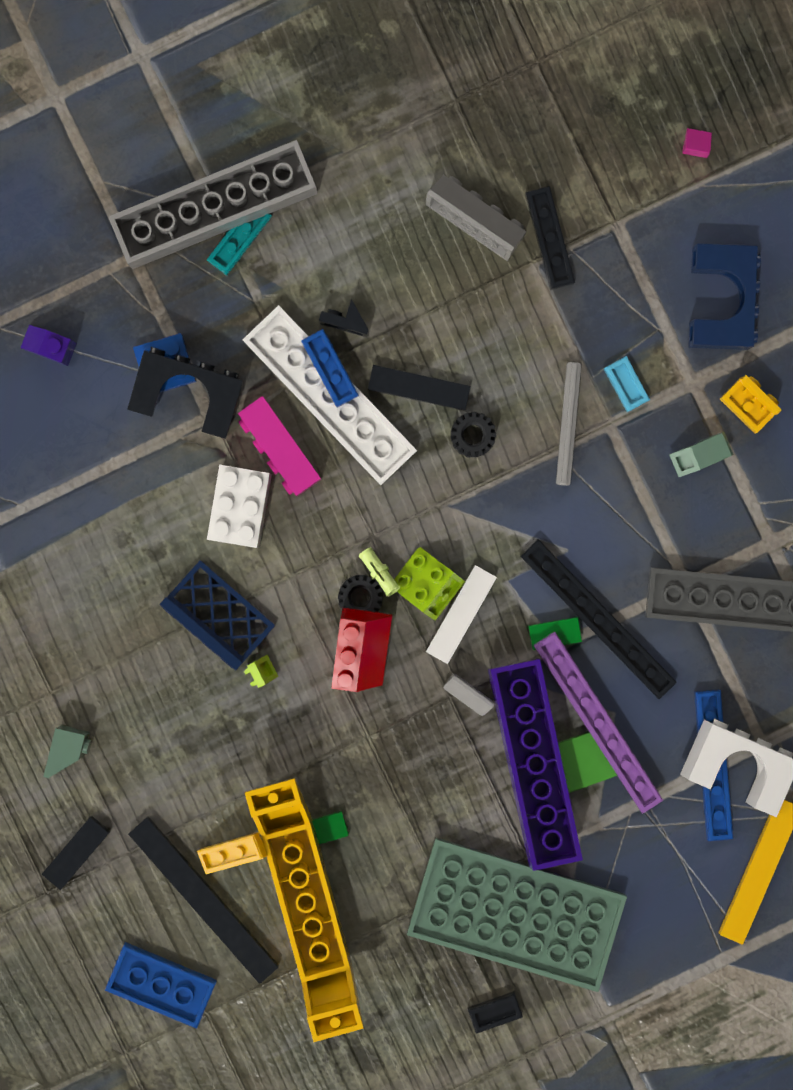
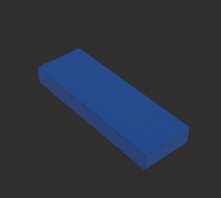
(329, 368)

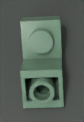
(701, 454)

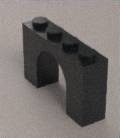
(158, 368)

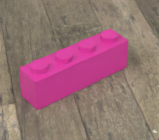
(279, 446)

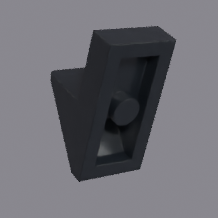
(352, 323)

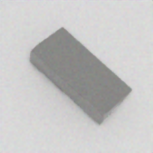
(468, 694)

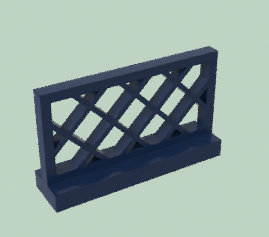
(203, 632)

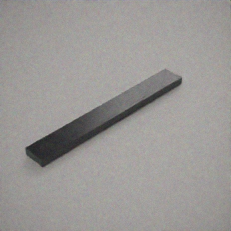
(598, 619)
(203, 900)

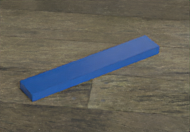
(717, 799)

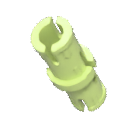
(379, 571)

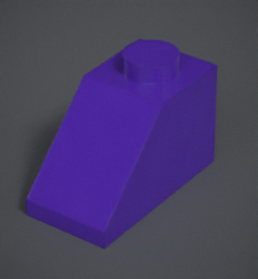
(48, 345)

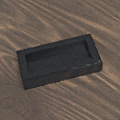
(495, 1012)

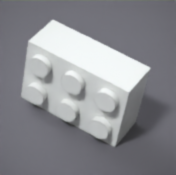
(239, 506)

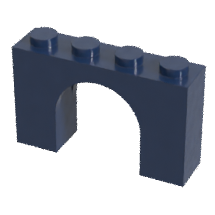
(740, 266)

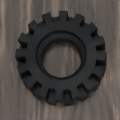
(483, 423)
(361, 581)

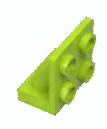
(427, 583)

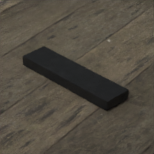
(549, 238)
(419, 387)

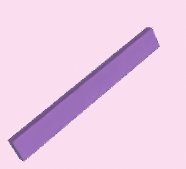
(598, 722)

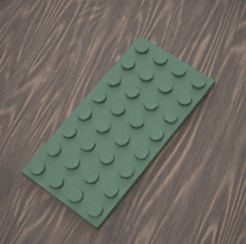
(516, 914)

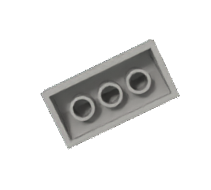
(475, 217)

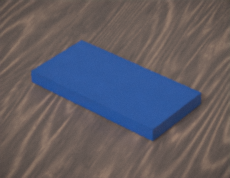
(160, 985)

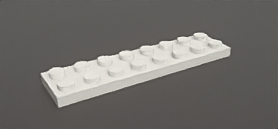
(355, 424)

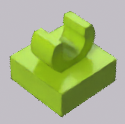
(261, 671)

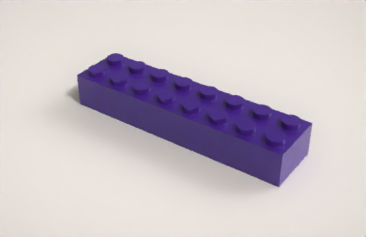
(535, 764)

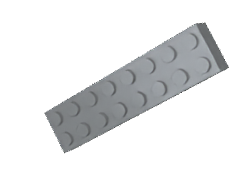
(213, 205)

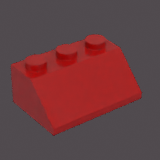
(361, 650)

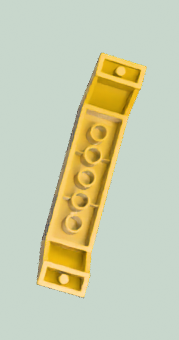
(307, 908)

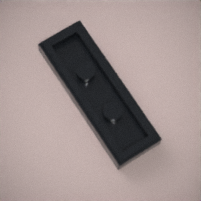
(75, 852)

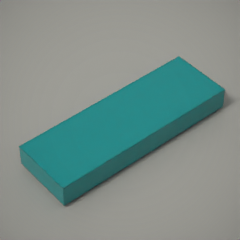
(236, 244)

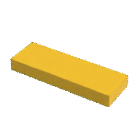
(232, 853)

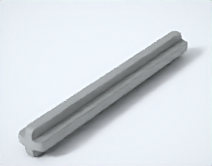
(568, 423)

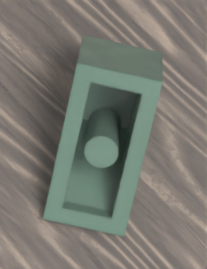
(66, 748)

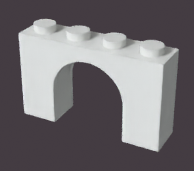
(716, 743)

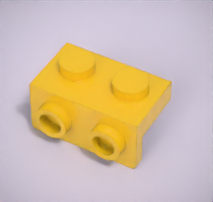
(751, 403)

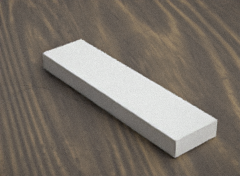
(461, 614)

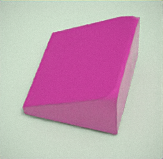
(697, 143)

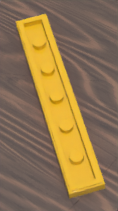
(758, 874)

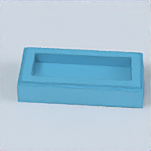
(626, 384)

